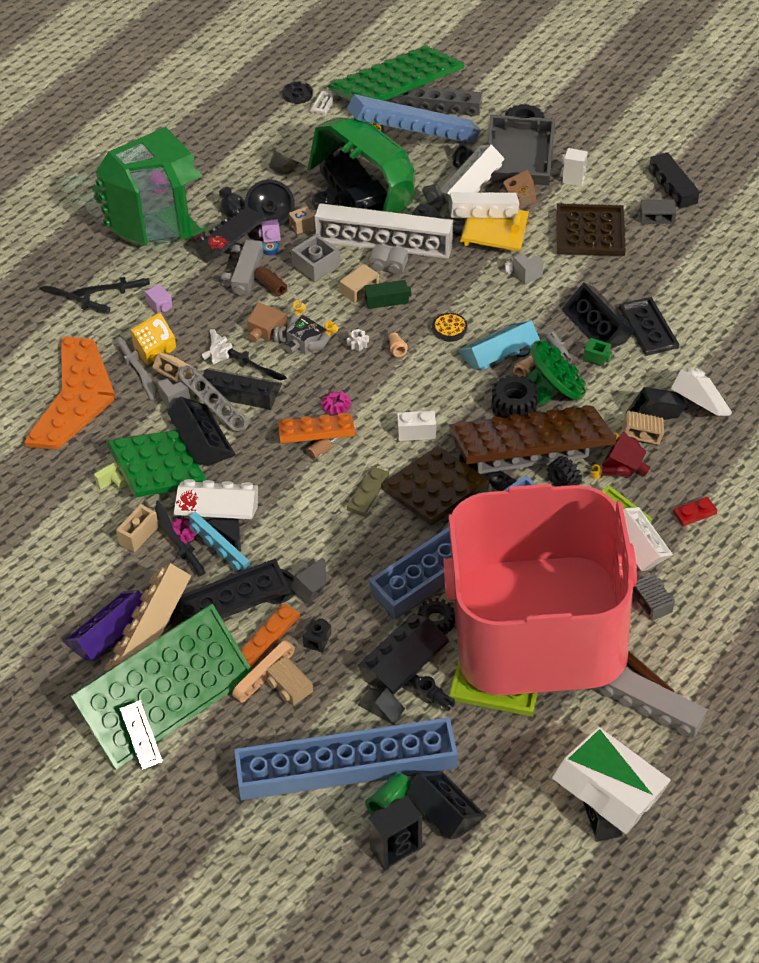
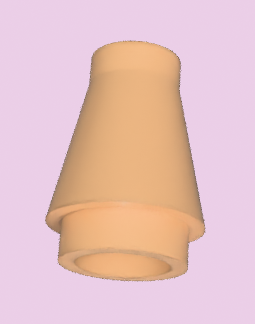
(397, 345)
(524, 367)

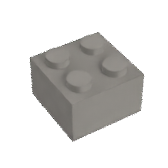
(315, 257)

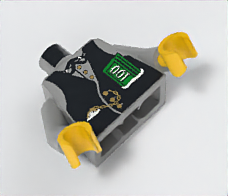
(306, 334)

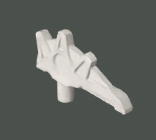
(218, 348)

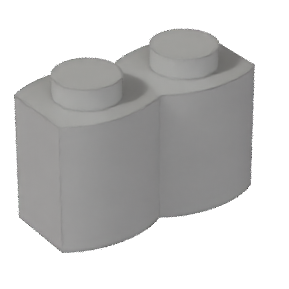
(388, 259)

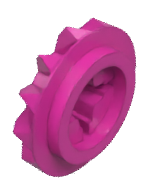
(340, 407)
(187, 535)

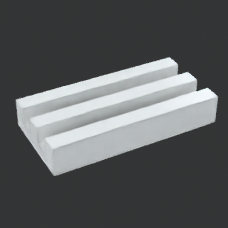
(332, 96)

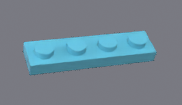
(218, 542)

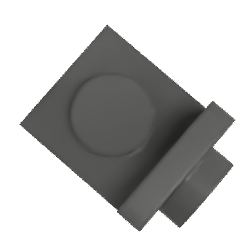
(434, 196)

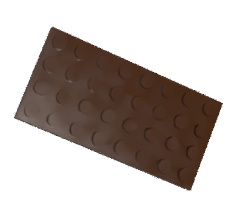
(531, 434)

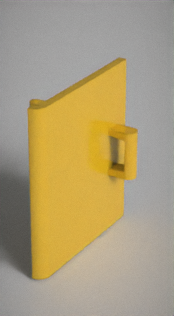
(496, 232)

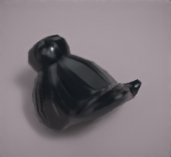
(461, 154)
(230, 201)

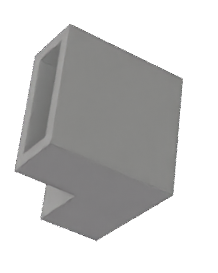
(527, 269)
(170, 393)

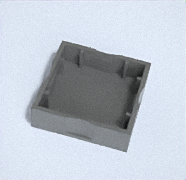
(523, 145)

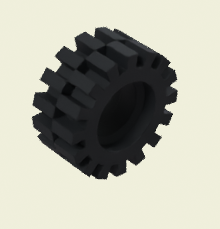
(563, 472)
(441, 608)

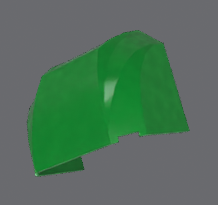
(374, 147)

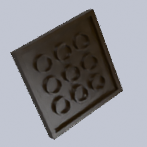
(590, 229)
(434, 484)

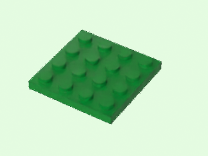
(154, 462)

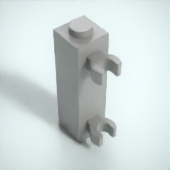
(248, 262)

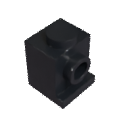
(326, 197)
(317, 635)

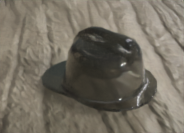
(282, 164)

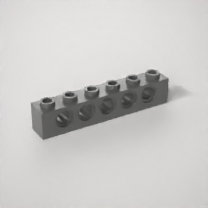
(441, 100)

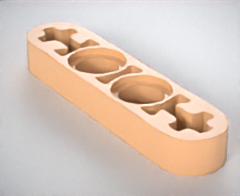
(259, 673)

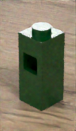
(387, 294)

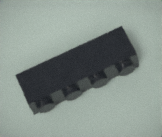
(673, 180)

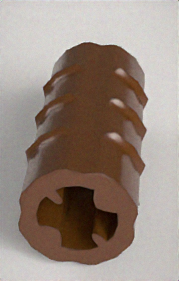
(270, 281)

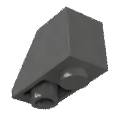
(311, 581)

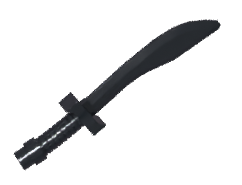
(122, 285)
(85, 301)
(244, 359)
(185, 550)

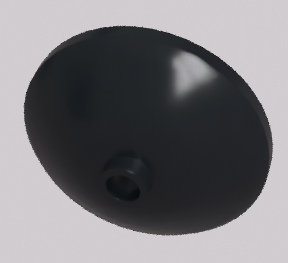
(272, 194)

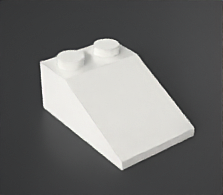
(700, 390)

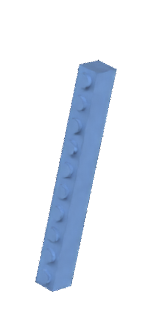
(412, 119)

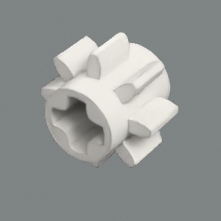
(357, 339)

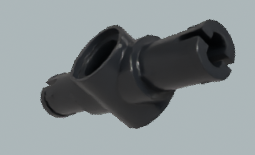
(430, 691)

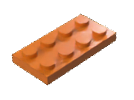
(316, 428)

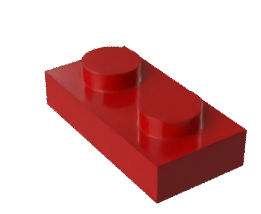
(695, 511)

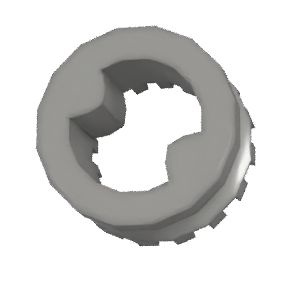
(280, 334)

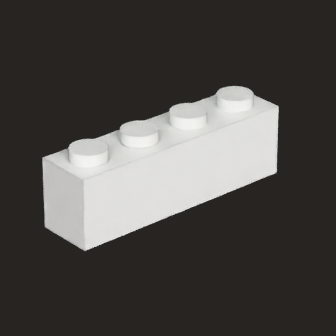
(483, 205)

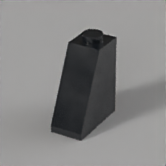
(658, 403)

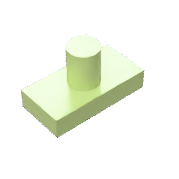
(109, 475)

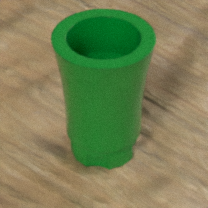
(393, 788)

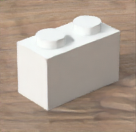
(574, 167)
(416, 425)

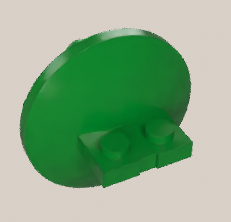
(554, 374)

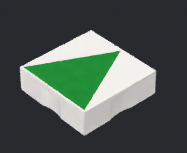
(611, 779)

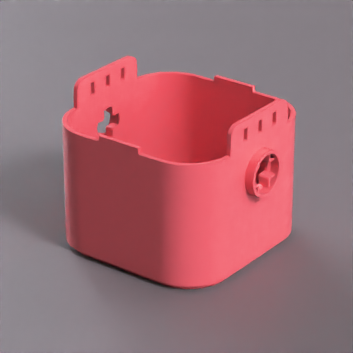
(540, 588)

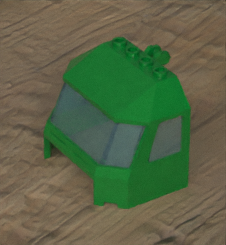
(145, 190)

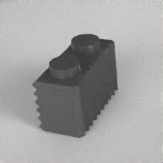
(657, 211)
(653, 597)

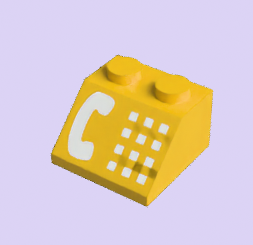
(152, 338)

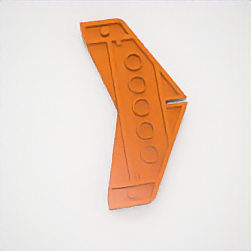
(83, 395)

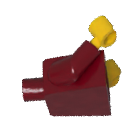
(622, 459)

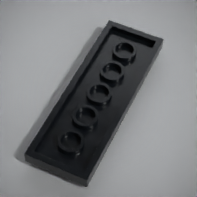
(234, 592)

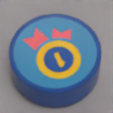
(270, 248)

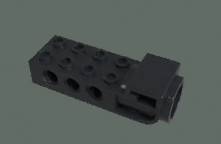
(352, 182)

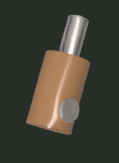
(320, 447)

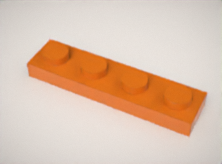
(269, 634)

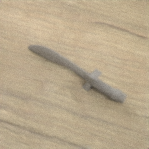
(132, 357)

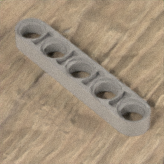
(221, 401)

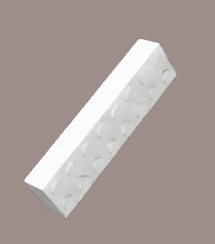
(371, 227)

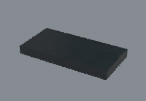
(651, 327)

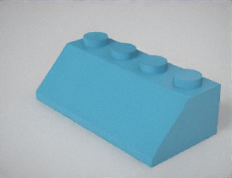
(500, 344)

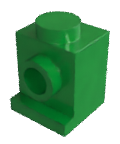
(597, 352)

